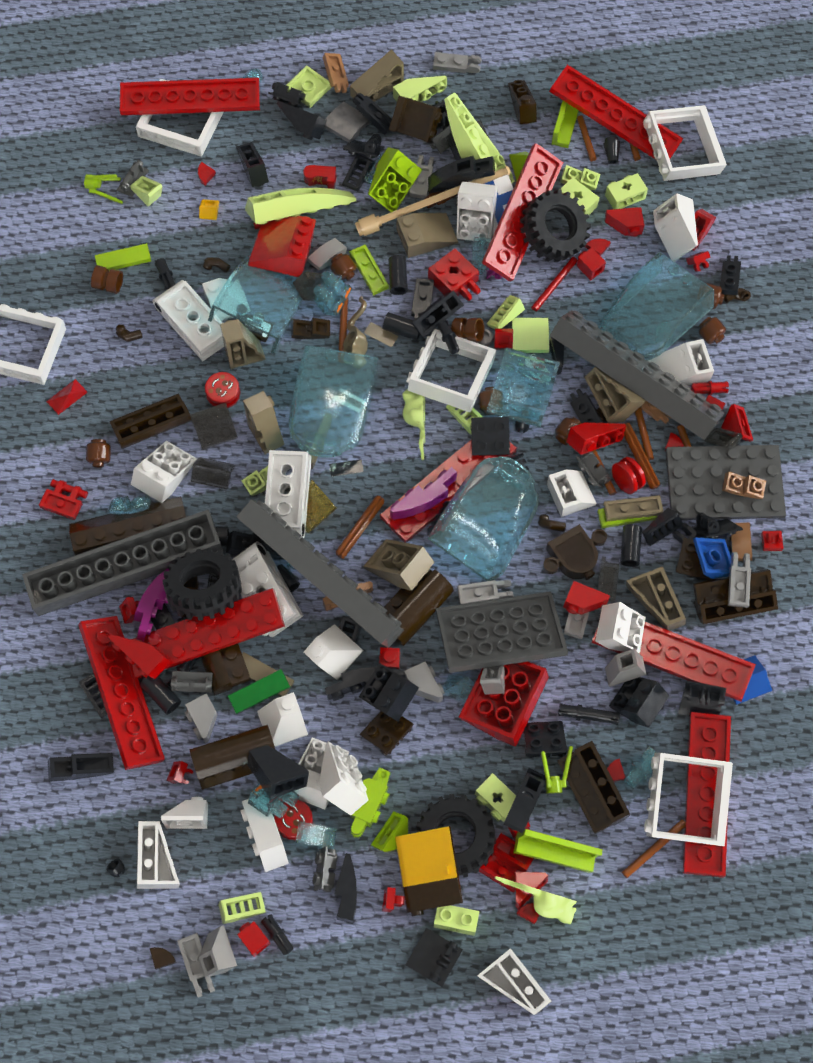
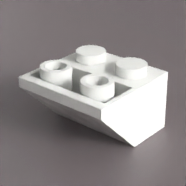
(570, 491)
(620, 627)

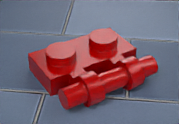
(61, 504)

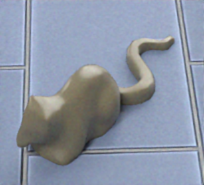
(356, 340)

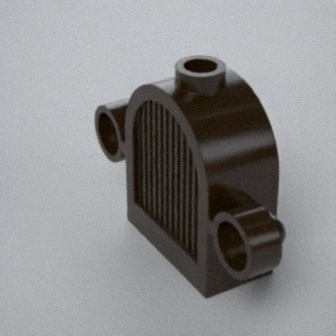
(574, 553)

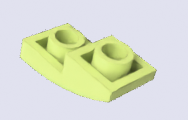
(585, 177)
(256, 481)

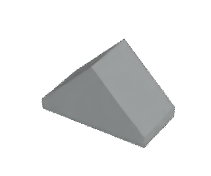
(493, 680)

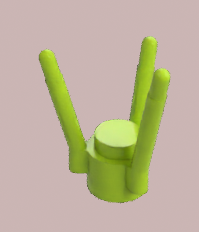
(93, 182)
(553, 783)

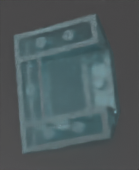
(523, 387)

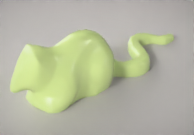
(415, 414)
(546, 903)

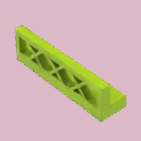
(564, 125)
(556, 850)

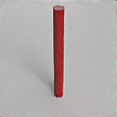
(554, 284)

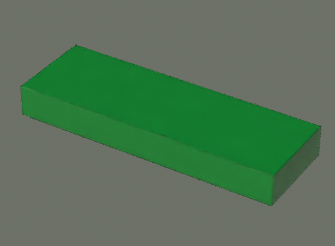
(259, 691)

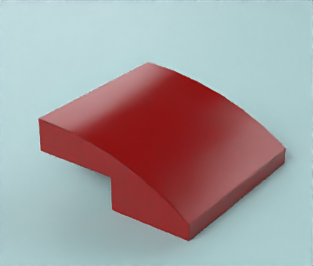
(505, 862)

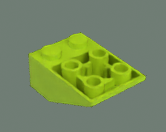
(393, 179)

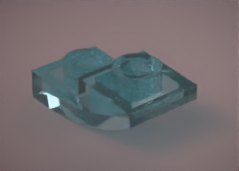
(125, 506)
(316, 835)

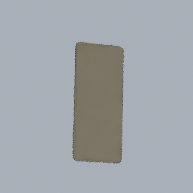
(381, 335)

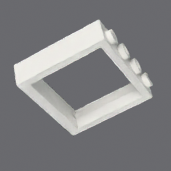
(706, 133)
(177, 140)
(468, 349)
(27, 373)
(721, 799)

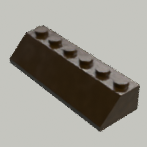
(114, 527)

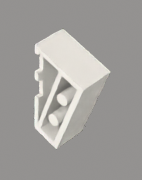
(266, 837)
(154, 861)
(515, 982)

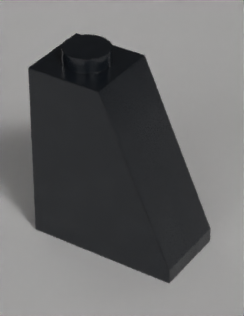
(276, 771)

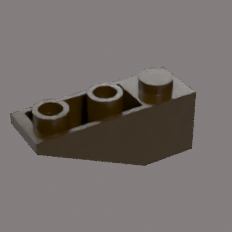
(523, 102)

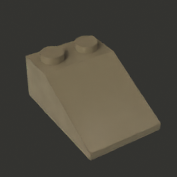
(425, 232)
(400, 563)

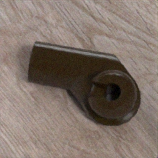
(211, 261)
(743, 295)
(126, 335)
(544, 522)

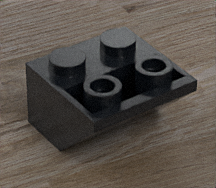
(388, 692)
(640, 700)

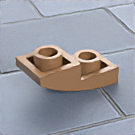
(744, 486)
(742, 541)

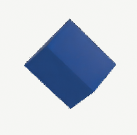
(713, 557)
(758, 683)

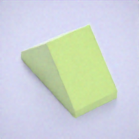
(147, 190)

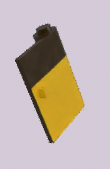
(428, 870)

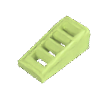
(506, 312)
(462, 418)
(243, 914)

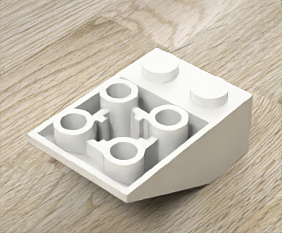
(476, 210)
(676, 225)
(687, 362)
(162, 471)
(312, 761)
(342, 780)

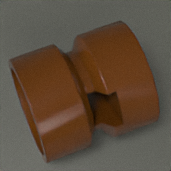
(106, 279)
(469, 329)

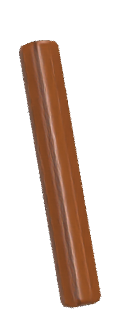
(641, 457)
(360, 527)

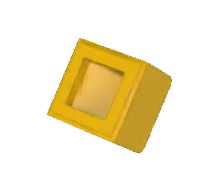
(208, 209)

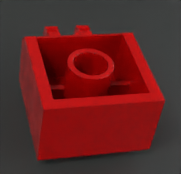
(455, 274)

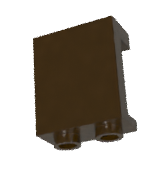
(415, 119)

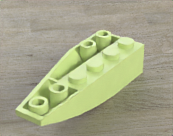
(469, 135)
(294, 203)

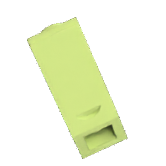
(420, 88)

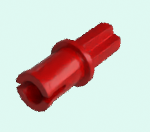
(710, 387)

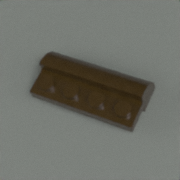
(150, 421)
(712, 598)
(417, 606)
(227, 668)
(228, 757)
(594, 788)

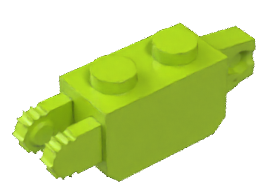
(377, 795)

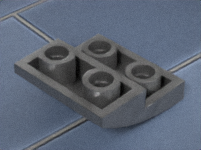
(346, 122)

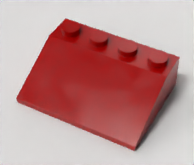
(283, 245)
(508, 713)

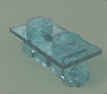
(479, 250)

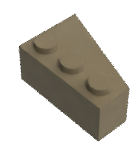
(380, 77)
(240, 344)
(613, 398)
(263, 421)
(658, 598)

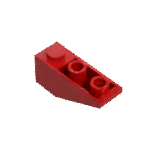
(592, 436)
(144, 655)

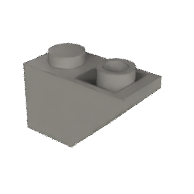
(625, 667)
(423, 677)
(203, 715)
(217, 953)

